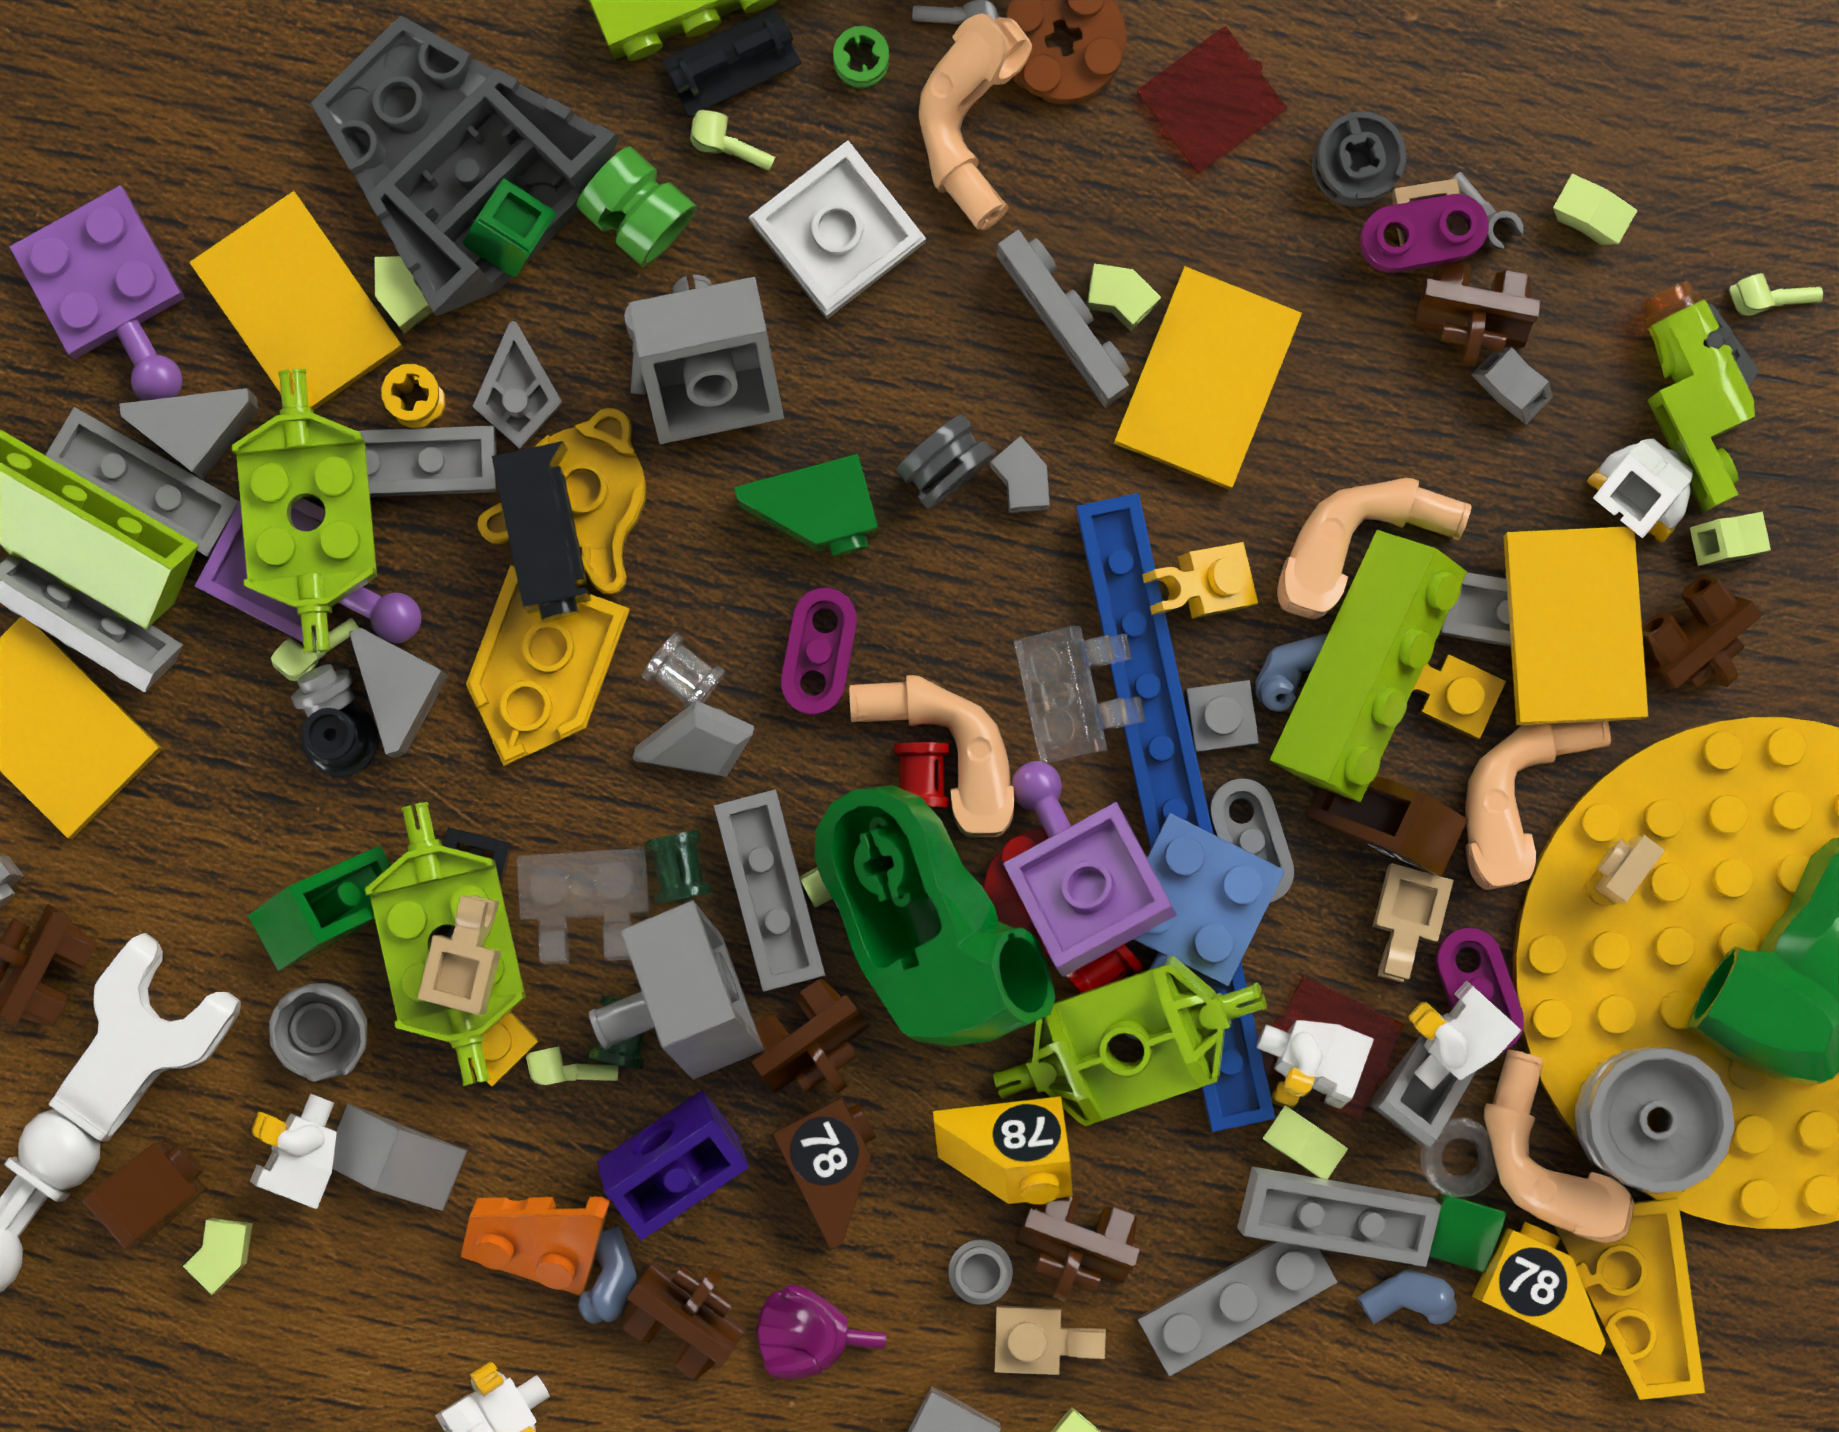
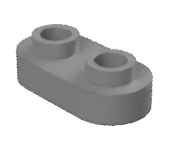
(1258, 836)

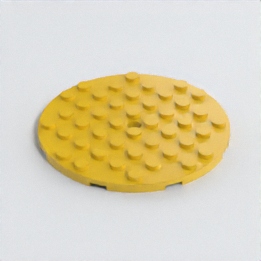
(1737, 823)

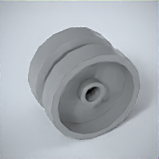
(1692, 1122)

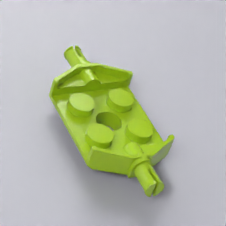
(295, 459)
(409, 907)
(1180, 1048)

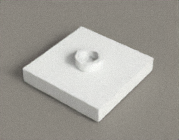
(837, 229)

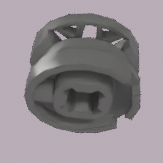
(1359, 159)
(939, 456)

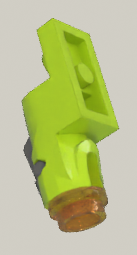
(1709, 387)

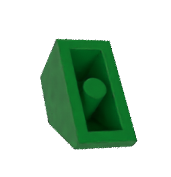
(816, 505)
(319, 909)

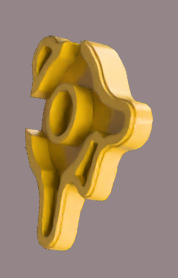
(604, 494)

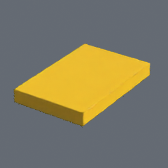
(296, 301)
(1207, 378)
(1575, 625)
(62, 731)

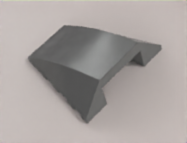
(435, 139)

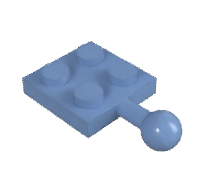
(1216, 896)

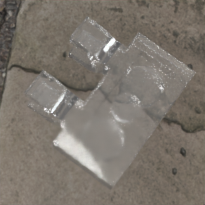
(1062, 692)
(582, 886)

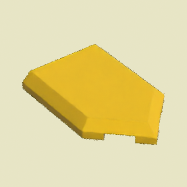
(541, 676)

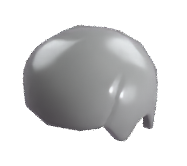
(318, 1031)

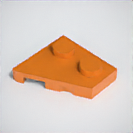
(536, 1239)

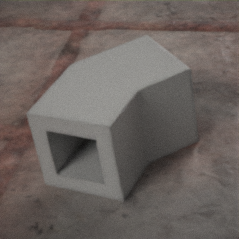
(1514, 384)
(1024, 476)

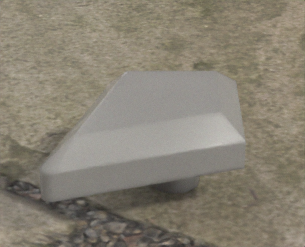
(516, 390)
(697, 741)

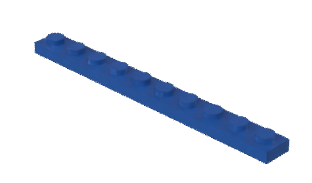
(1164, 754)

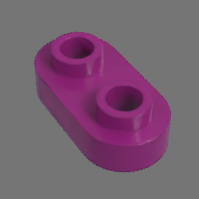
(1426, 233)
(818, 652)
(1488, 976)

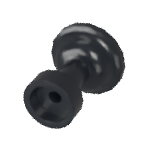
(340, 740)

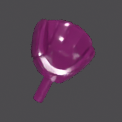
(805, 1334)

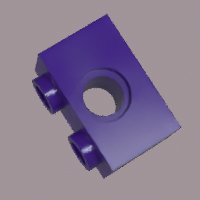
(672, 1164)

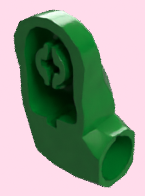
(926, 923)
(1782, 1002)

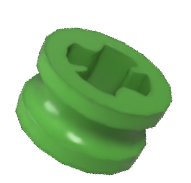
(842, 61)

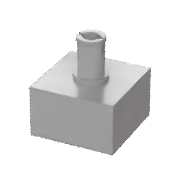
(706, 358)
(685, 994)

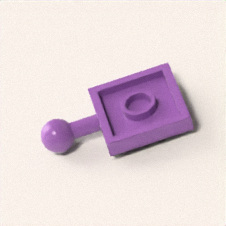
(100, 281)
(392, 616)
(1086, 882)

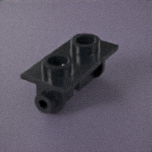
(732, 61)

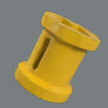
(402, 381)

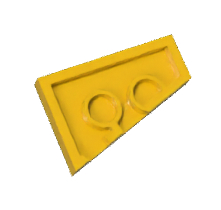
(1645, 1299)

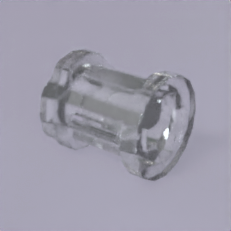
(683, 672)

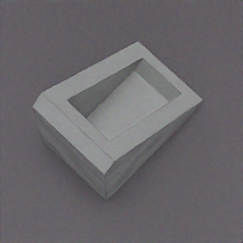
(195, 426)
(398, 689)
(1413, 1105)
(396, 1158)

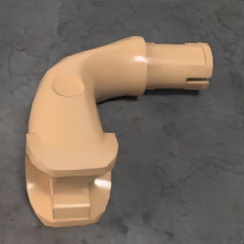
(983, 56)
(1313, 573)
(984, 792)
(1496, 845)
(1588, 1207)

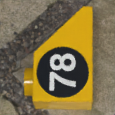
(1009, 1148)
(1540, 1286)

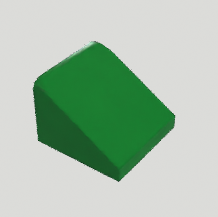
(509, 228)
(1466, 1232)

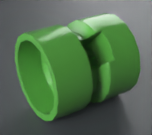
(636, 206)

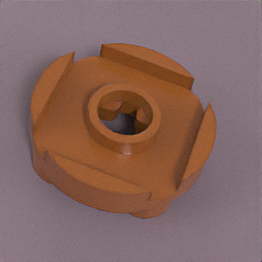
(1094, 56)

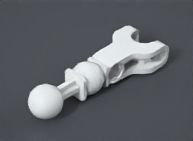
(104, 1087)

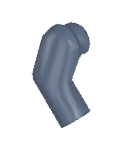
(1284, 670)
(617, 1279)
(1412, 1291)

